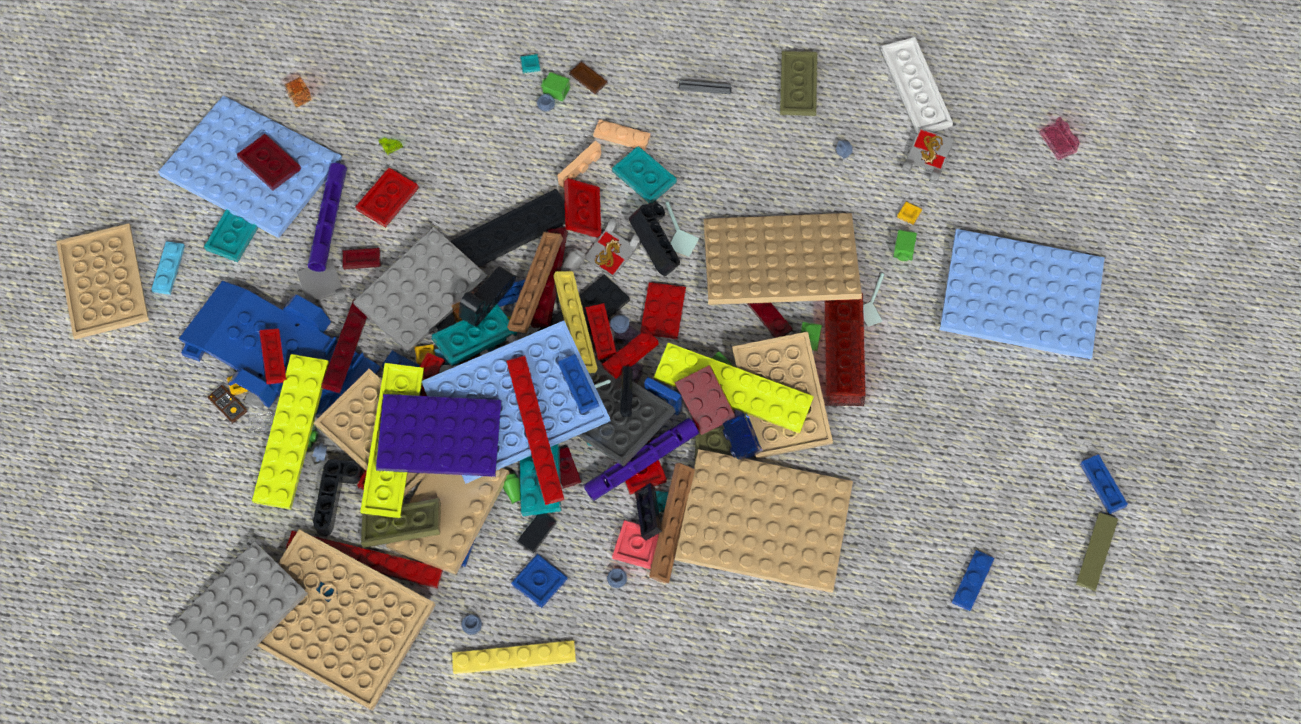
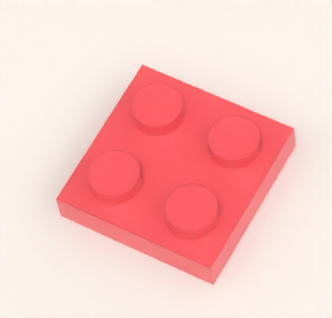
(633, 548)

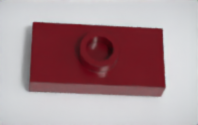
(361, 258)
(568, 471)

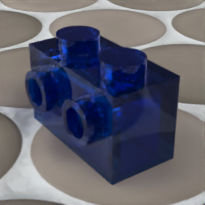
(742, 437)

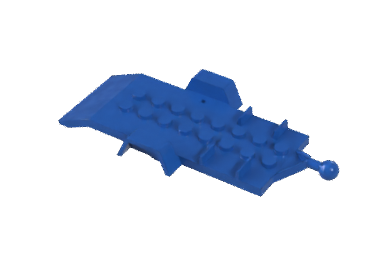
(230, 332)

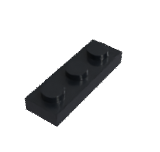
(648, 511)

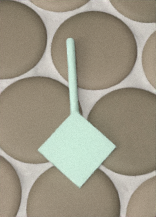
(682, 241)
(870, 313)

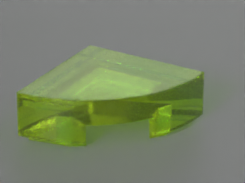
(390, 145)

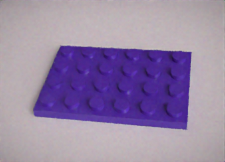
(439, 435)

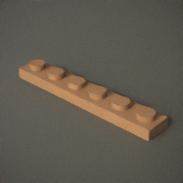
(535, 282)
(671, 523)

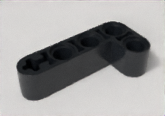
(653, 238)
(477, 306)
(332, 497)

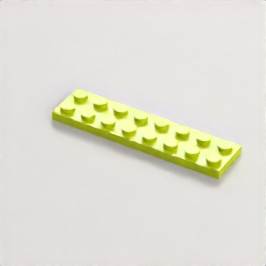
(743, 389)
(290, 432)
(385, 489)

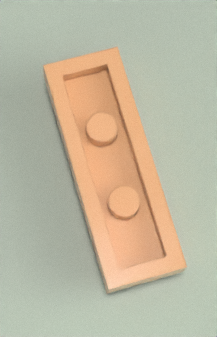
(621, 134)
(581, 163)

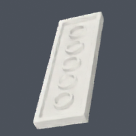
(916, 85)

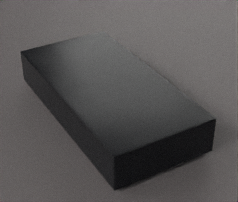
(536, 532)

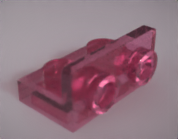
(1060, 139)

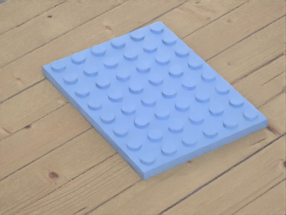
(210, 166)
(1022, 294)
(490, 379)

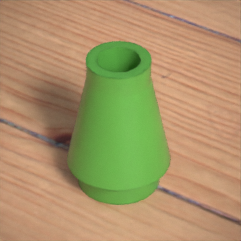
(512, 488)

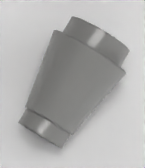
(573, 260)

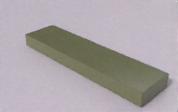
(1097, 551)

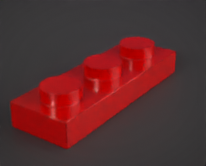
(601, 331)
(630, 353)
(272, 356)

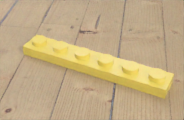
(575, 317)
(513, 657)

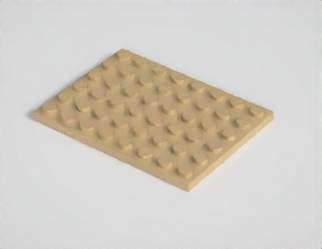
(781, 259)
(764, 521)
(354, 637)

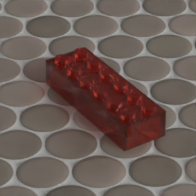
(844, 352)

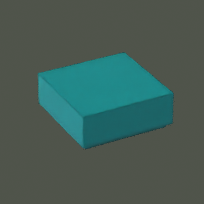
(530, 63)

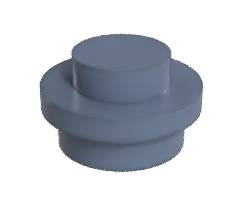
(546, 102)
(844, 149)
(620, 323)
(319, 452)
(617, 578)
(471, 624)

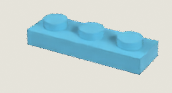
(168, 268)

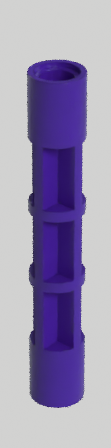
(327, 217)
(642, 459)

